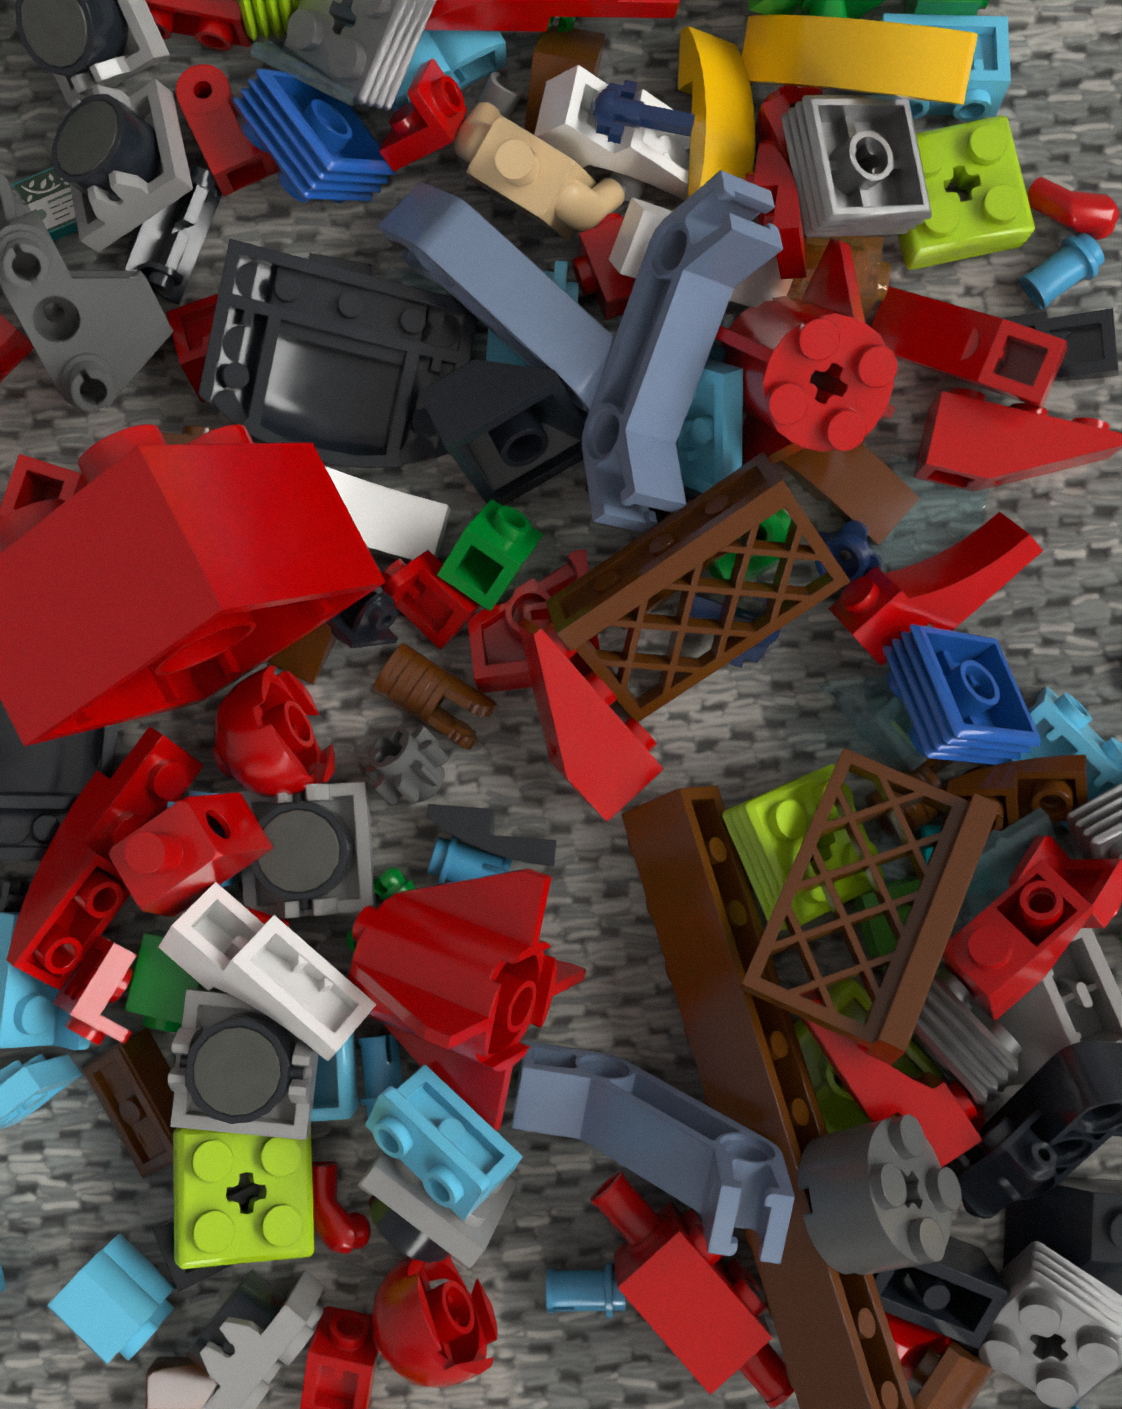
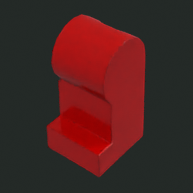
(211, 114)

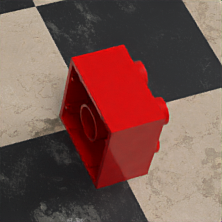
(168, 576)

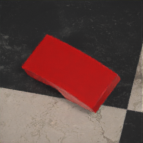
(775, 175)

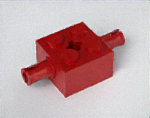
(691, 1297)

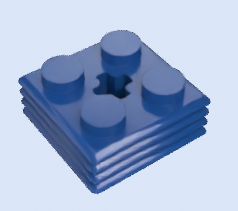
(312, 139)
(959, 696)

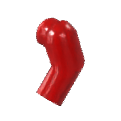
(1078, 210)
(332, 1223)

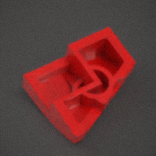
(496, 638)

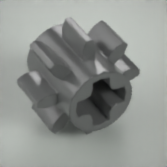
(406, 765)

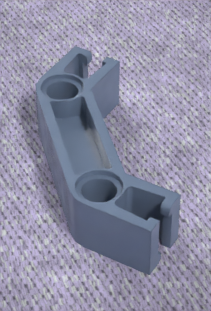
(501, 288)
(664, 346)
(662, 1137)

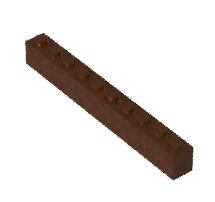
(756, 1074)

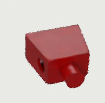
(181, 856)

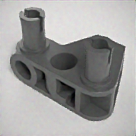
(106, 322)

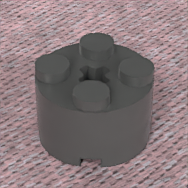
(878, 1197)

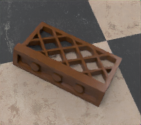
(680, 547)
(927, 924)

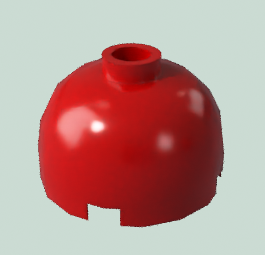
(268, 738)
(433, 1333)

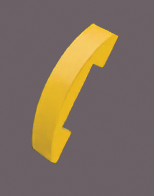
(859, 56)
(722, 107)

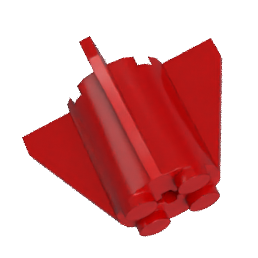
(811, 366)
(462, 977)

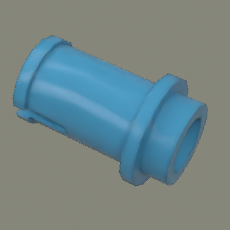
(1074, 261)
(462, 862)
(380, 1067)
(584, 1291)

